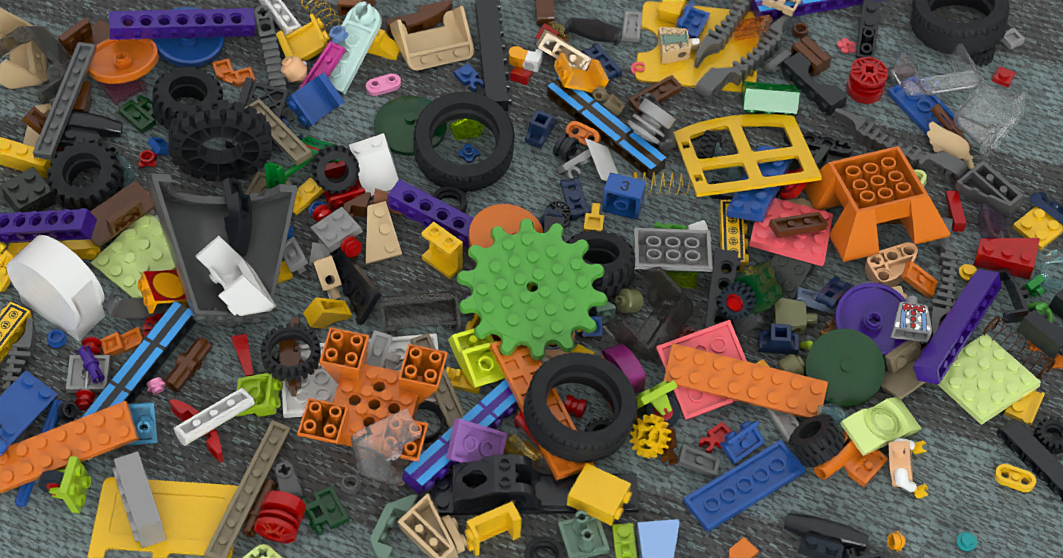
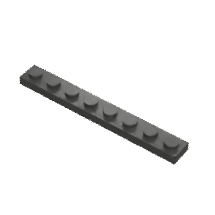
(64, 101)

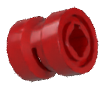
(575, 406)

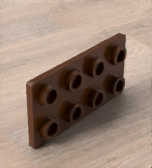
(84, 33)
(120, 212)

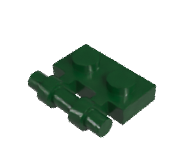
(136, 115)
(330, 507)

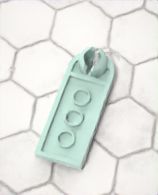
(362, 26)

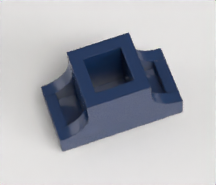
(540, 128)
(779, 340)

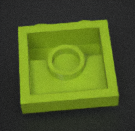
(264, 391)

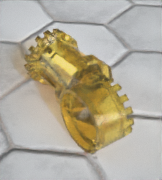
(521, 448)

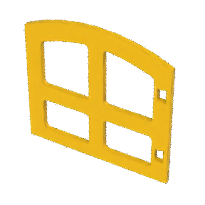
(745, 156)

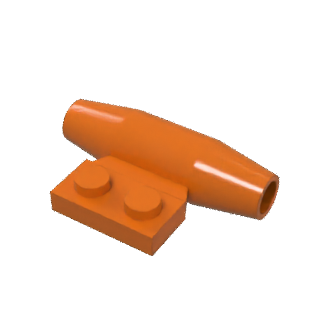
(858, 467)

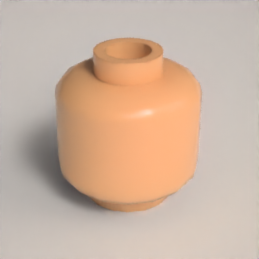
(294, 69)

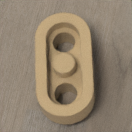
(451, 526)

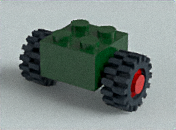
(751, 291)

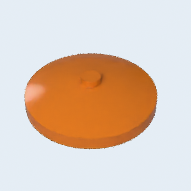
(123, 60)
(501, 215)

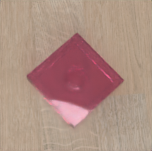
(122, 91)

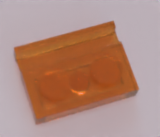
(752, 27)

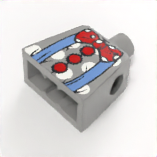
(912, 321)

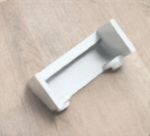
(243, 288)

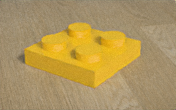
(1039, 225)

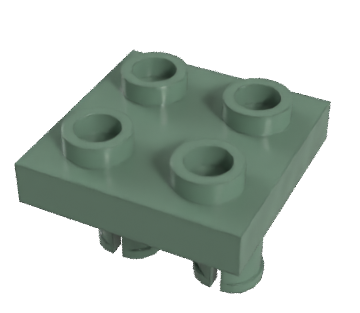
(583, 536)

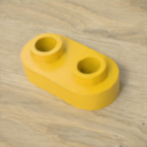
(1015, 476)

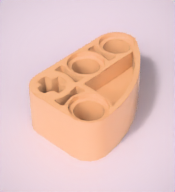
(889, 264)

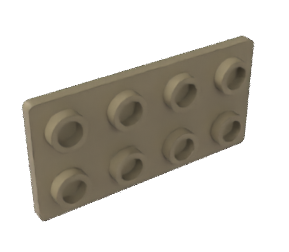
(900, 377)

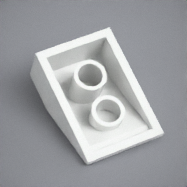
(375, 164)

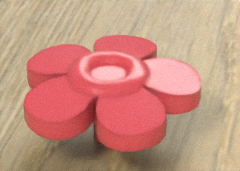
(846, 46)

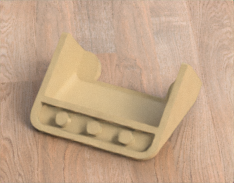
(436, 45)

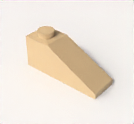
(554, 46)

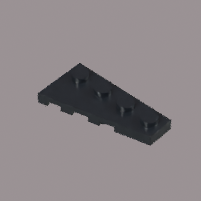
(356, 286)

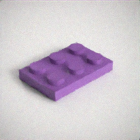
(474, 442)

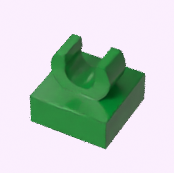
(1034, 287)

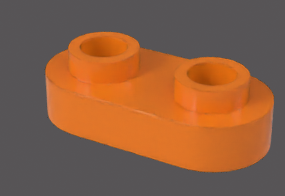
(584, 132)

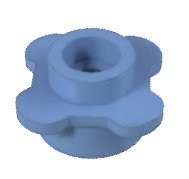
(338, 34)

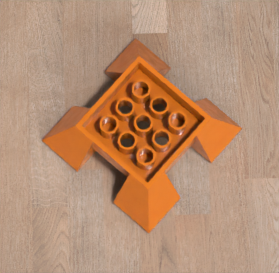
(874, 191)
(346, 362)

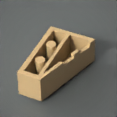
(427, 530)

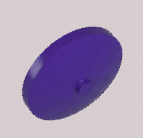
(871, 311)

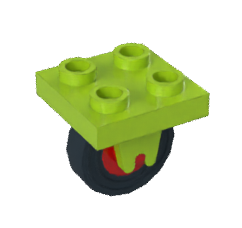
(659, 403)
(67, 484)

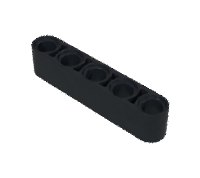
(1033, 454)

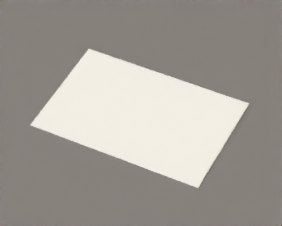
(602, 159)

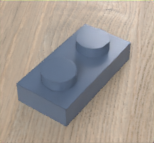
(809, 297)

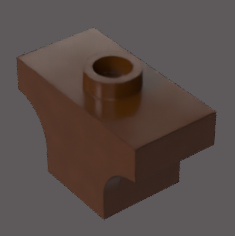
(84, 98)

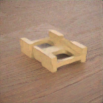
(779, 5)

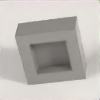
(1013, 39)

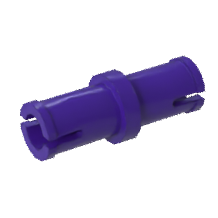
(91, 364)

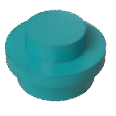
(966, 541)

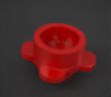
(147, 154)

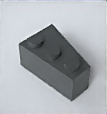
(989, 187)

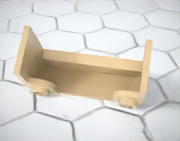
(26, 63)

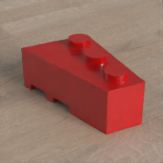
(1009, 253)

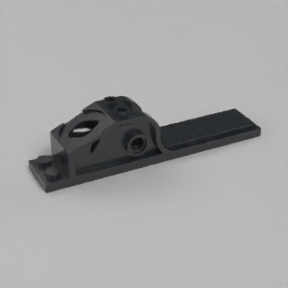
(510, 480)

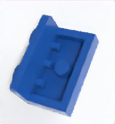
(693, 20)
(743, 441)

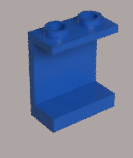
(314, 100)

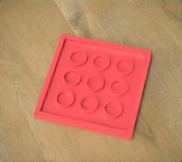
(805, 247)
(715, 339)

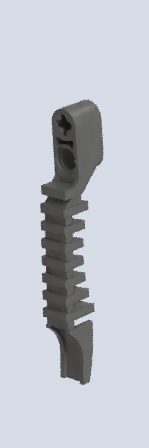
(717, 39)
(271, 55)
(718, 78)
(942, 162)
(945, 296)
(16, 363)

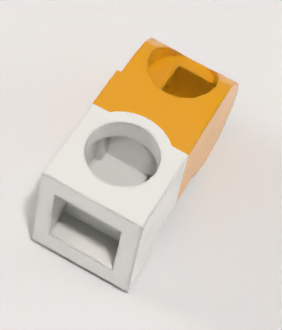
(525, 59)

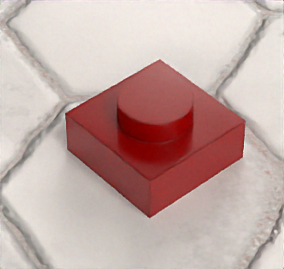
(1003, 76)

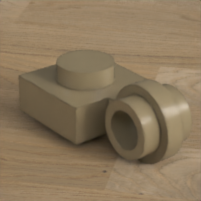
(611, 103)

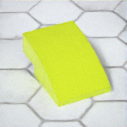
(476, 358)

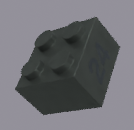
(28, 192)

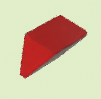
(520, 75)

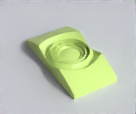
(879, 425)

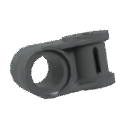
(288, 483)

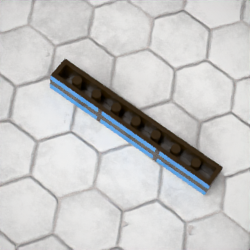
(611, 129)

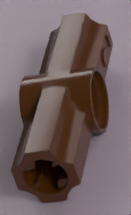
(188, 364)

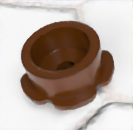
(800, 27)

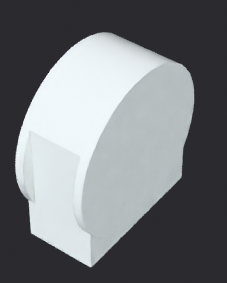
(57, 286)

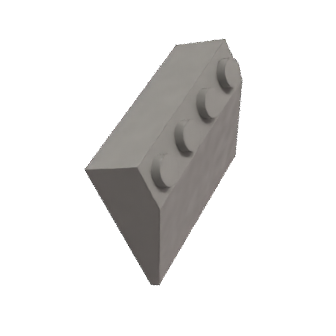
(672, 249)

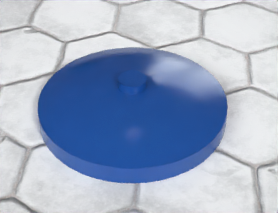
(189, 51)

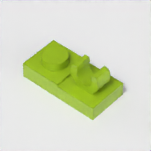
(624, 540)

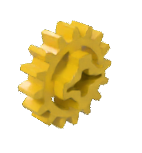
(650, 436)

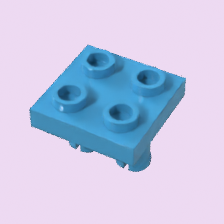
(145, 422)

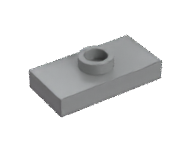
(632, 26)
(784, 423)

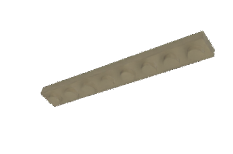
(247, 491)

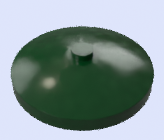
(398, 123)
(849, 365)

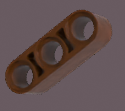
(544, 11)

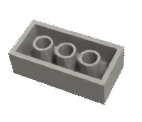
(138, 500)

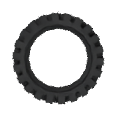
(287, 333)

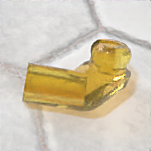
(559, 28)

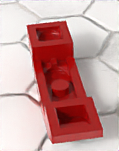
(184, 412)

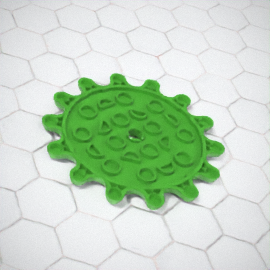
(524, 316)

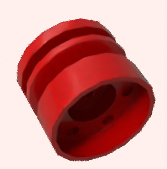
(867, 80)
(280, 517)

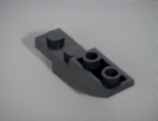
(868, 29)
(239, 221)

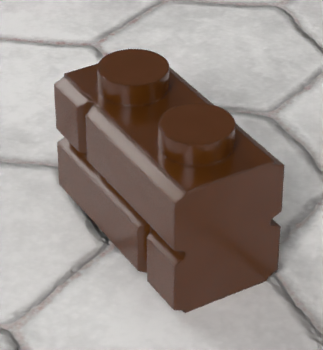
(809, 48)

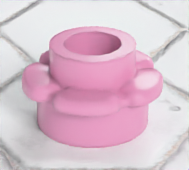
(156, 385)

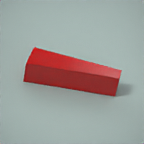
(955, 211)
(242, 351)

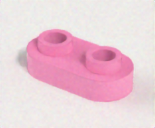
(383, 84)

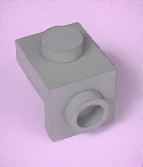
(318, 251)

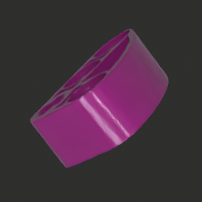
(628, 364)

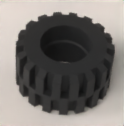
(335, 184)
(817, 440)

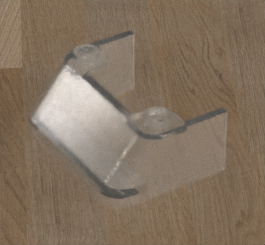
(965, 75)
(380, 446)

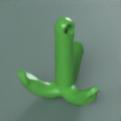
(1041, 308)

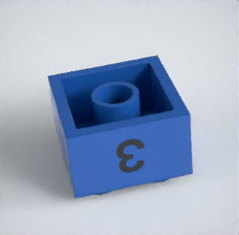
(623, 196)

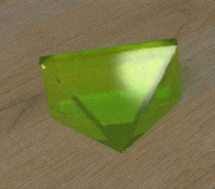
(466, 129)
(683, 279)

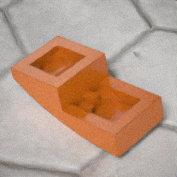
(118, 344)

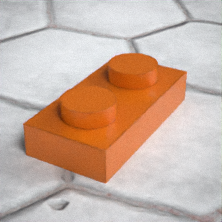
(919, 279)

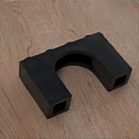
(1043, 332)

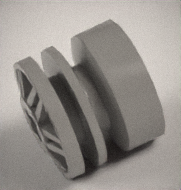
(651, 121)

